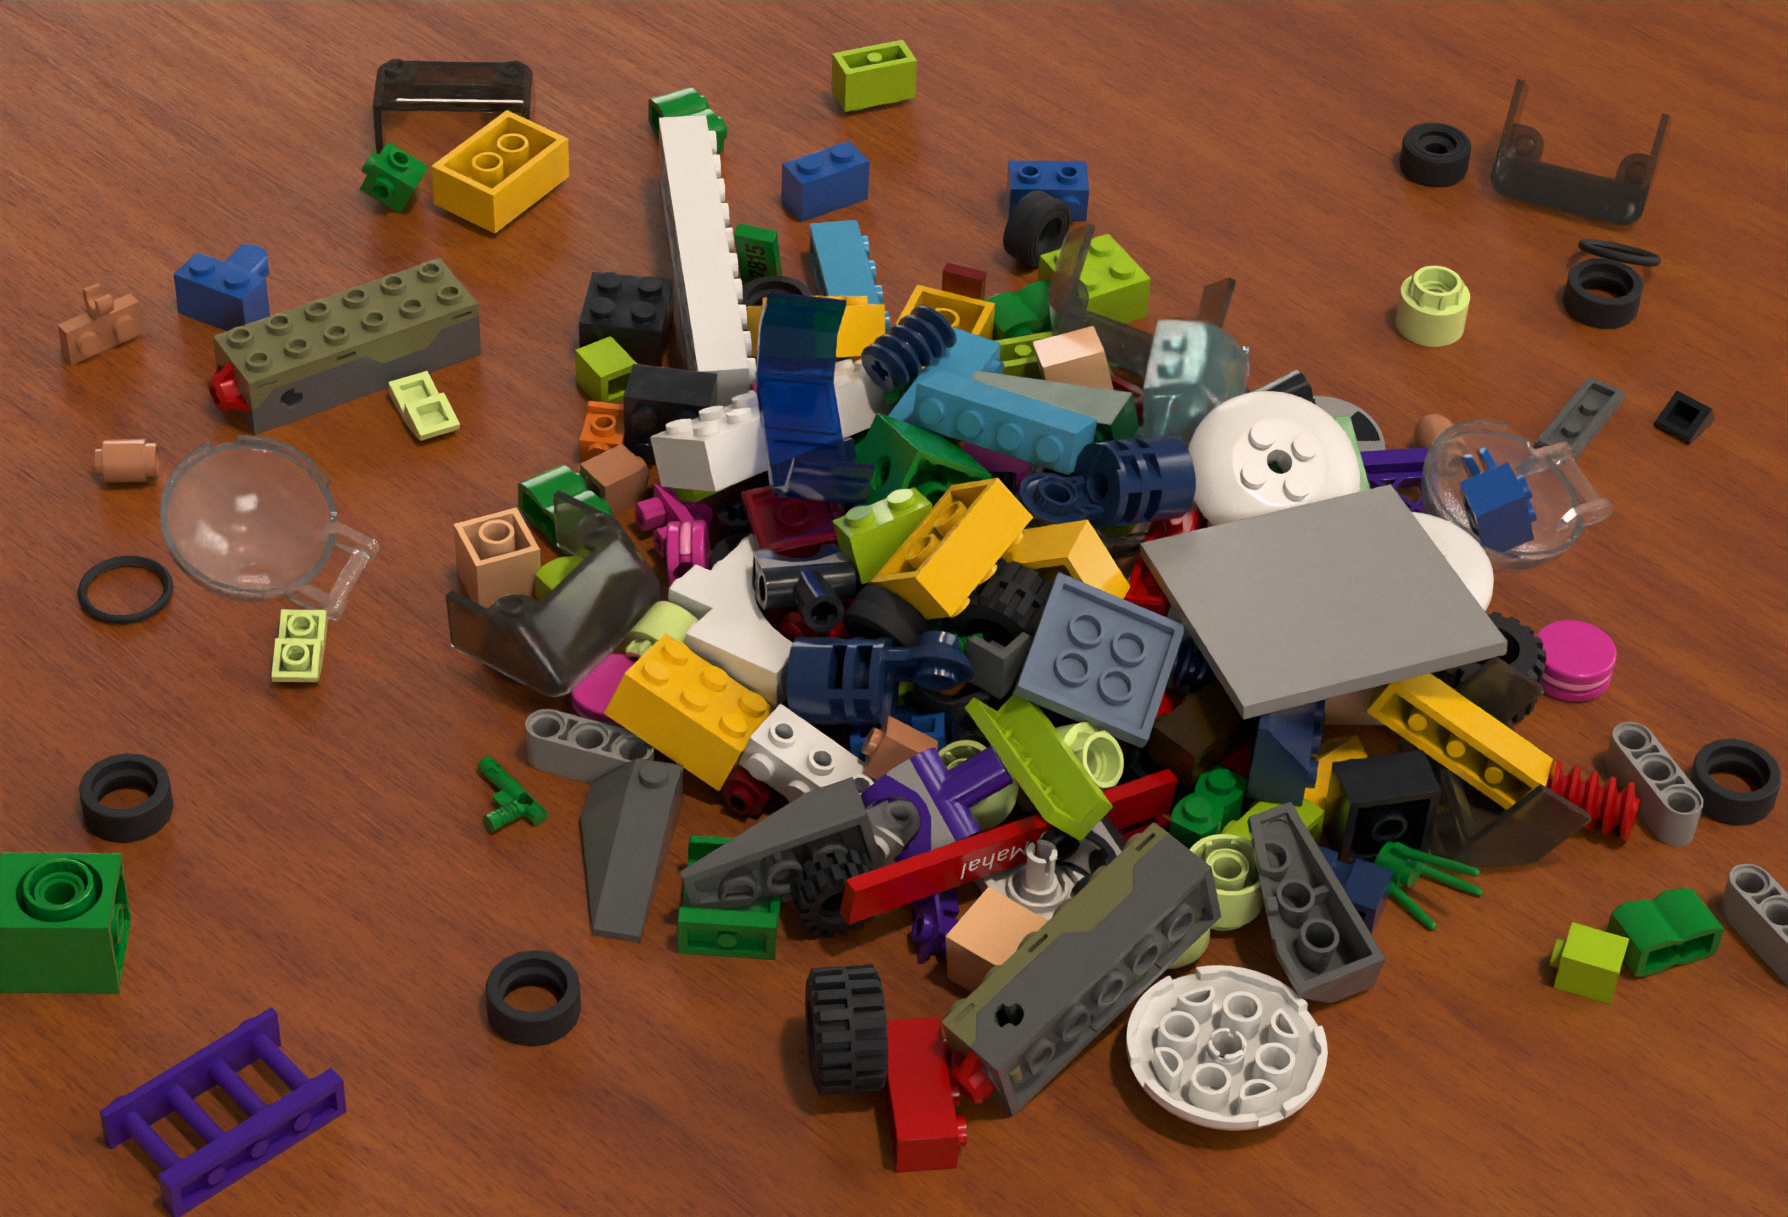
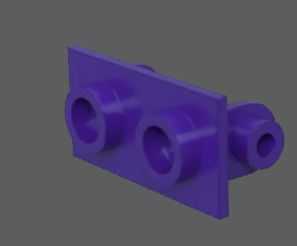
(933, 921)

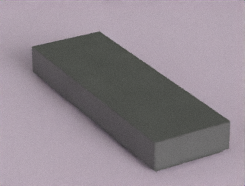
(1583, 416)

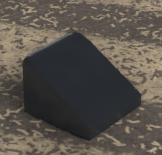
(1685, 417)

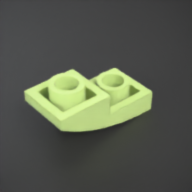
(300, 646)

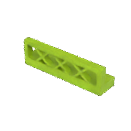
(1042, 764)

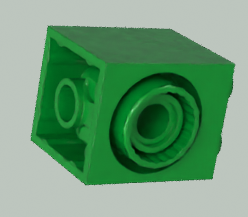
(914, 458)
(63, 922)

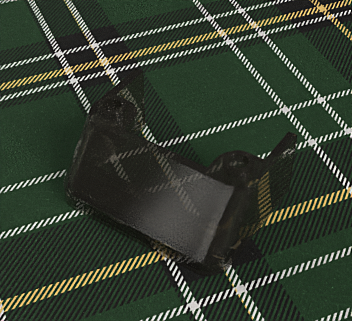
(451, 88)
(1525, 178)
(1123, 345)
(574, 626)
(1472, 825)

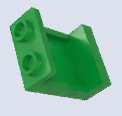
(727, 931)

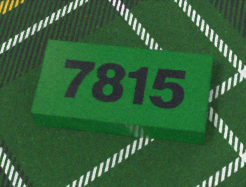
(757, 252)

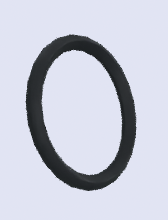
(1619, 252)
(129, 618)

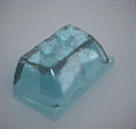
(1189, 375)

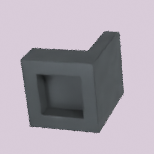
(997, 666)

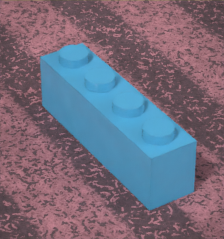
(841, 262)
(965, 358)
(1002, 421)

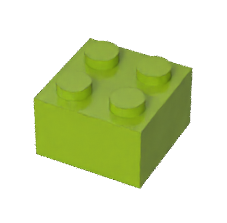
(1113, 280)

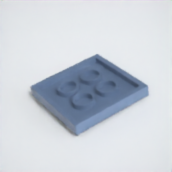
(1099, 660)

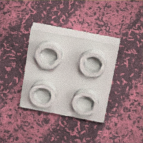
(1037, 883)

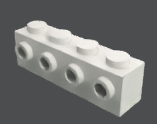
(800, 758)

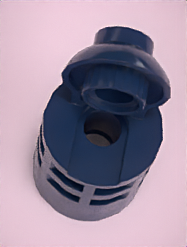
(1116, 485)
(859, 677)

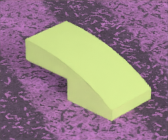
(422, 406)

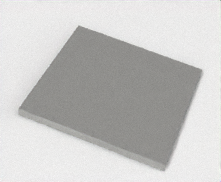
(1320, 601)

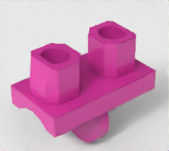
(667, 508)

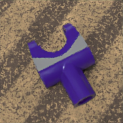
(940, 795)

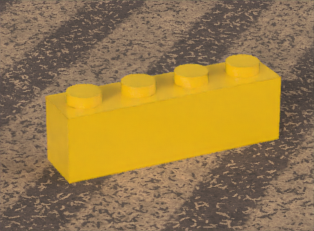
(1461, 737)

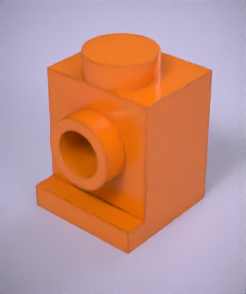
(601, 429)

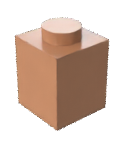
(617, 478)
(892, 746)

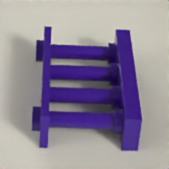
(229, 1153)

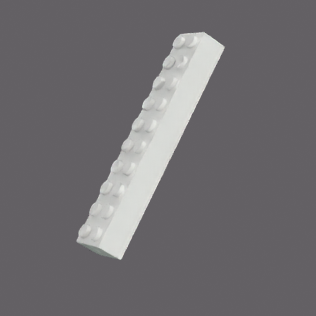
(701, 256)

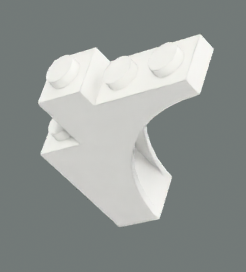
(731, 626)

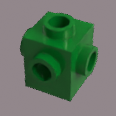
(392, 176)

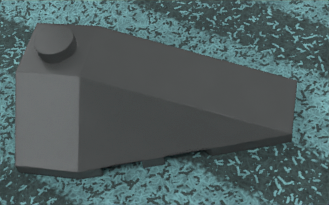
(627, 841)
(769, 853)
(1308, 912)

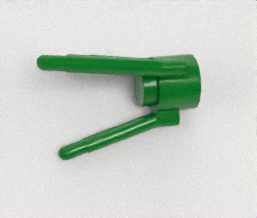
(1410, 864)

